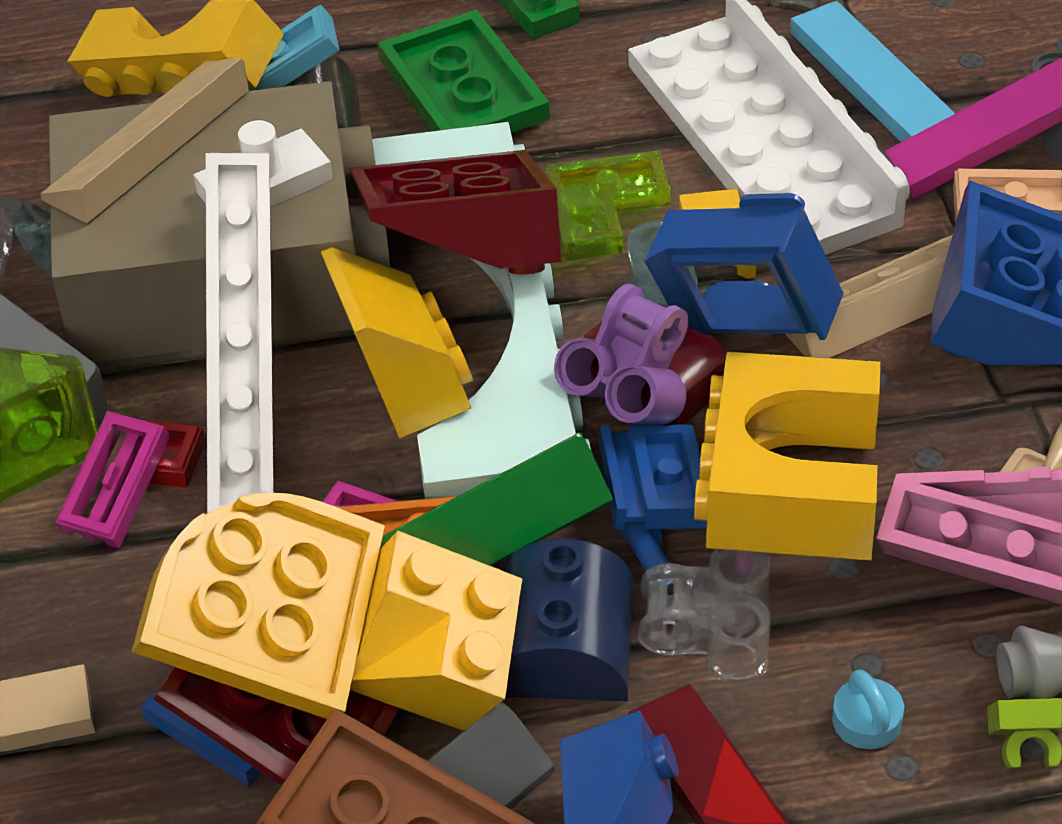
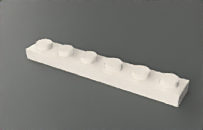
(238, 327)

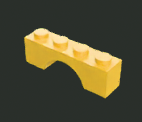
(129, 57)

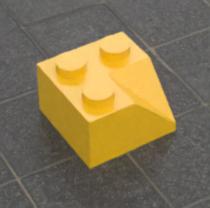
(437, 633)

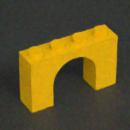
(782, 502)

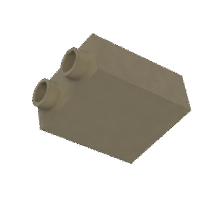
(138, 268)

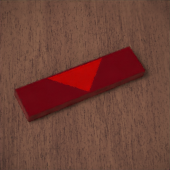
(712, 776)

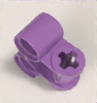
(629, 355)

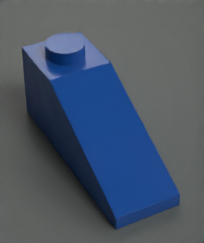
(617, 774)

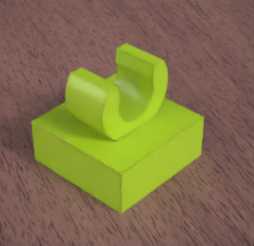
(1027, 720)

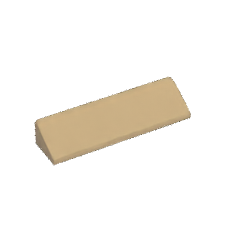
(148, 139)
(881, 301)

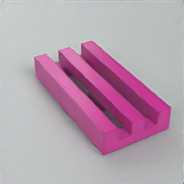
(133, 489)

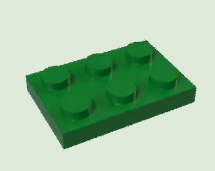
(462, 76)

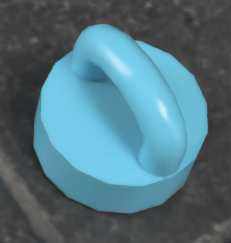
(867, 712)

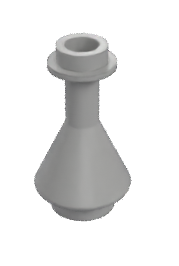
(1030, 664)

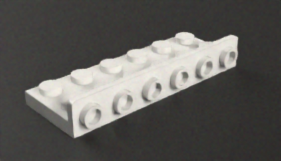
(772, 125)

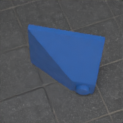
(1001, 282)

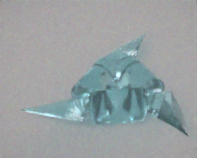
(33, 230)

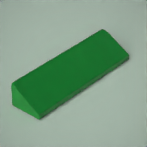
(516, 505)

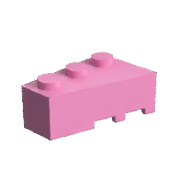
(981, 526)

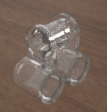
(712, 613)

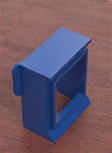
(761, 232)

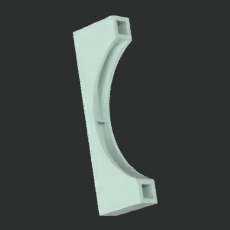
(521, 402)

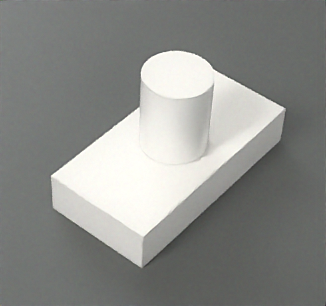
(294, 161)

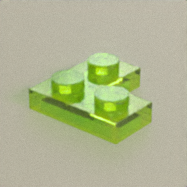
(597, 190)

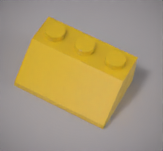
(402, 340)

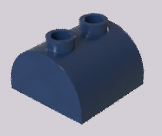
(571, 622)

